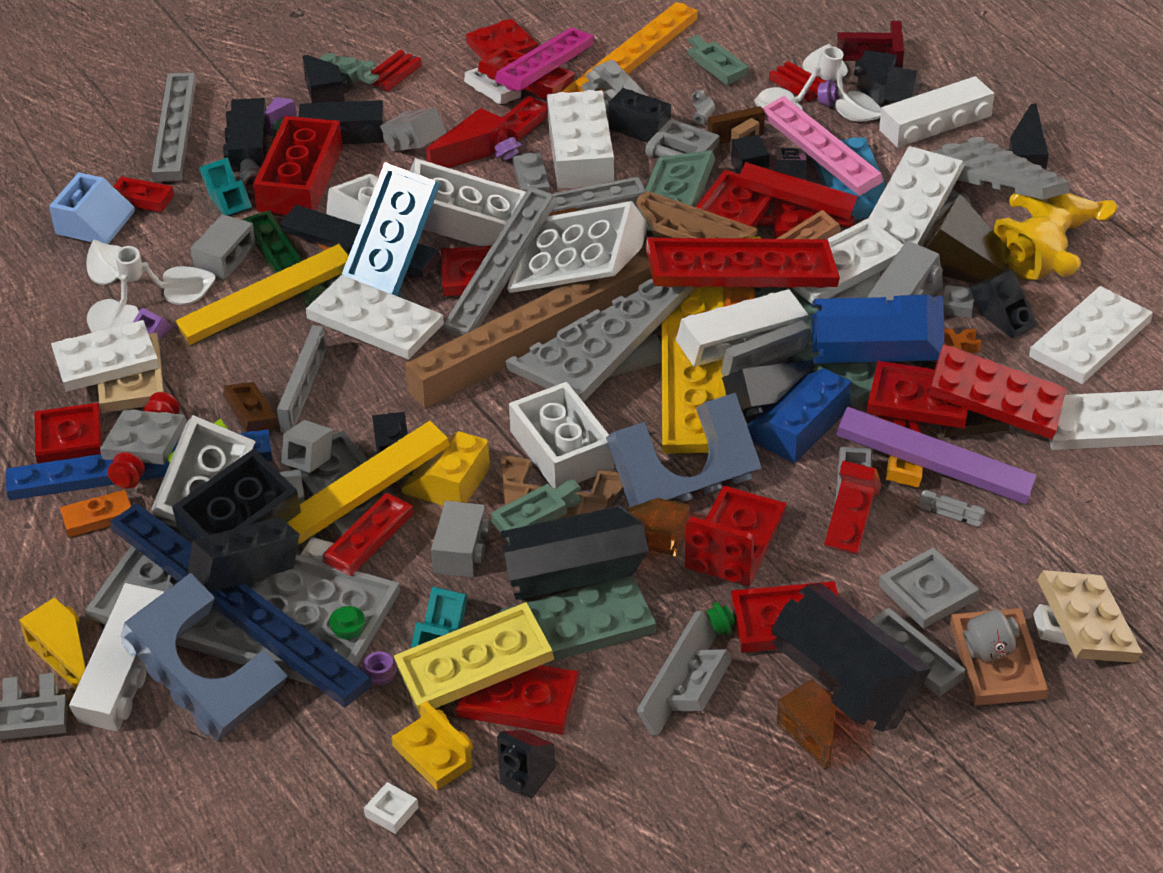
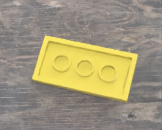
(474, 657)

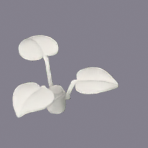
(828, 65)
(110, 262)

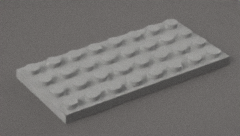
(303, 593)

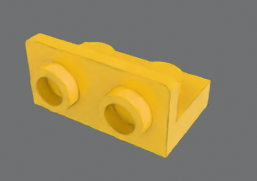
(434, 747)

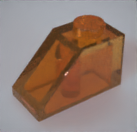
(663, 524)
(809, 720)

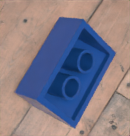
(802, 415)

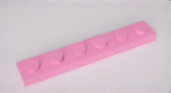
(822, 146)

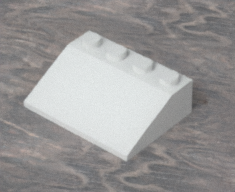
(581, 247)

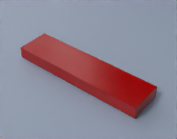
(796, 190)

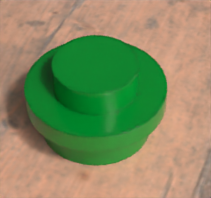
(720, 619)
(347, 622)

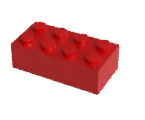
(298, 165)

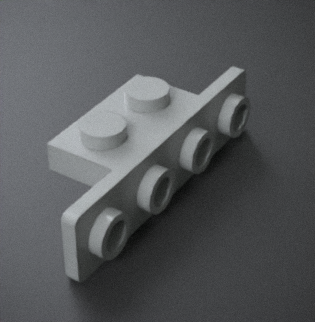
(686, 676)

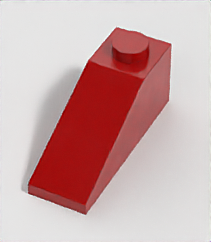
(469, 140)

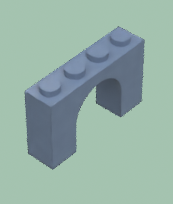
(729, 456)
(215, 703)

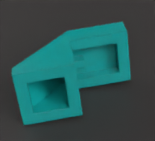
(223, 188)
(443, 615)

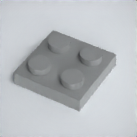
(928, 587)

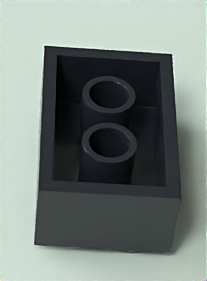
(237, 497)

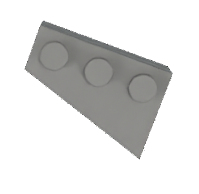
(911, 272)

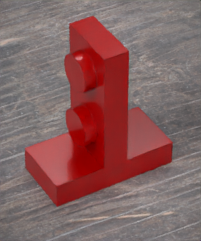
(852, 507)

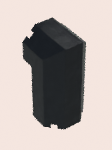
(574, 551)
(850, 656)

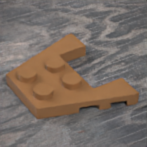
(603, 494)

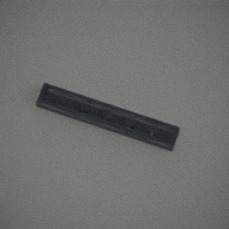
(333, 231)

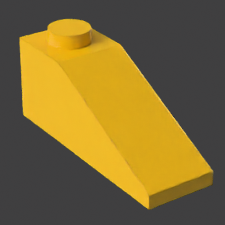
(56, 639)

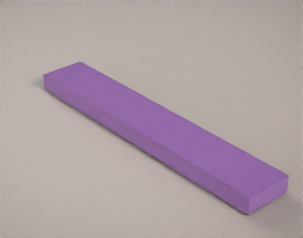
(936, 455)

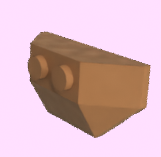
(678, 220)

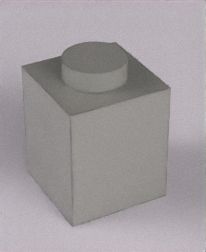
(307, 446)

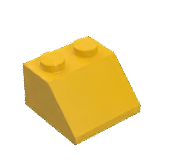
(451, 473)

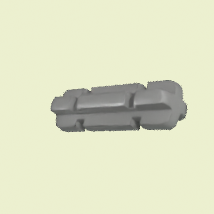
(951, 508)

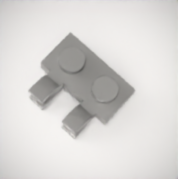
(611, 79)
(32, 715)

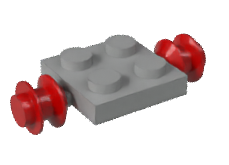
(142, 439)

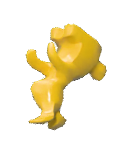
(1040, 241)

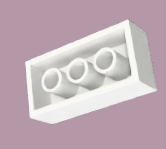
(580, 139)
(467, 205)

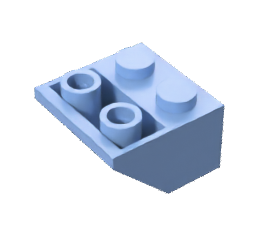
(90, 209)

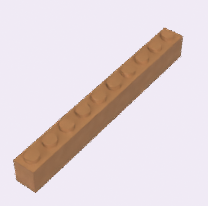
(486, 348)

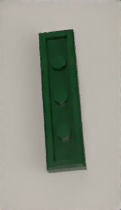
(272, 242)

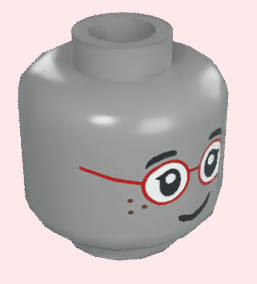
(991, 636)

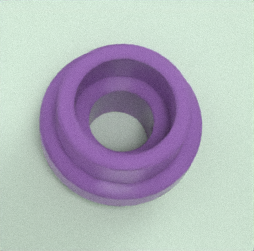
(828, 93)
(507, 149)
(380, 668)

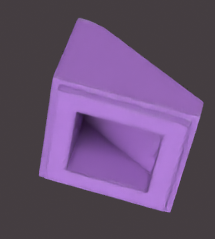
(279, 108)
(154, 323)

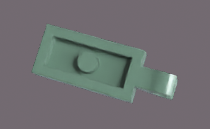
(717, 60)
(353, 68)
(537, 506)

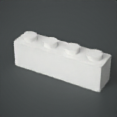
(936, 111)
(708, 334)
(113, 673)

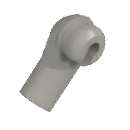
(703, 105)

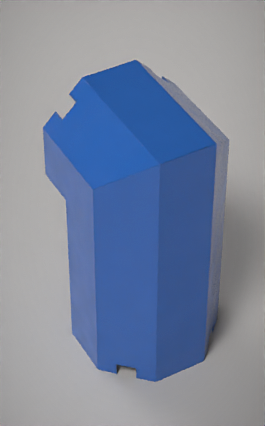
(877, 331)

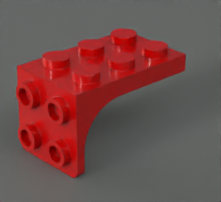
(733, 535)

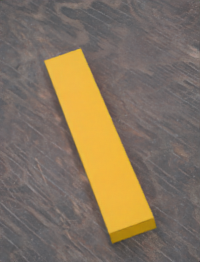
(262, 294)
(368, 479)

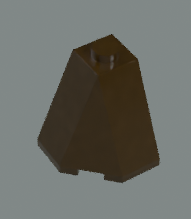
(967, 244)

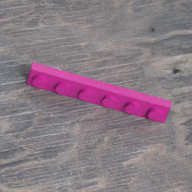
(544, 59)

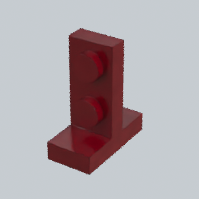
(855, 43)

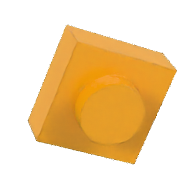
(904, 472)

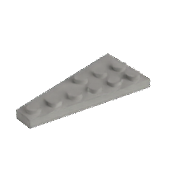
(1004, 169)
(599, 342)

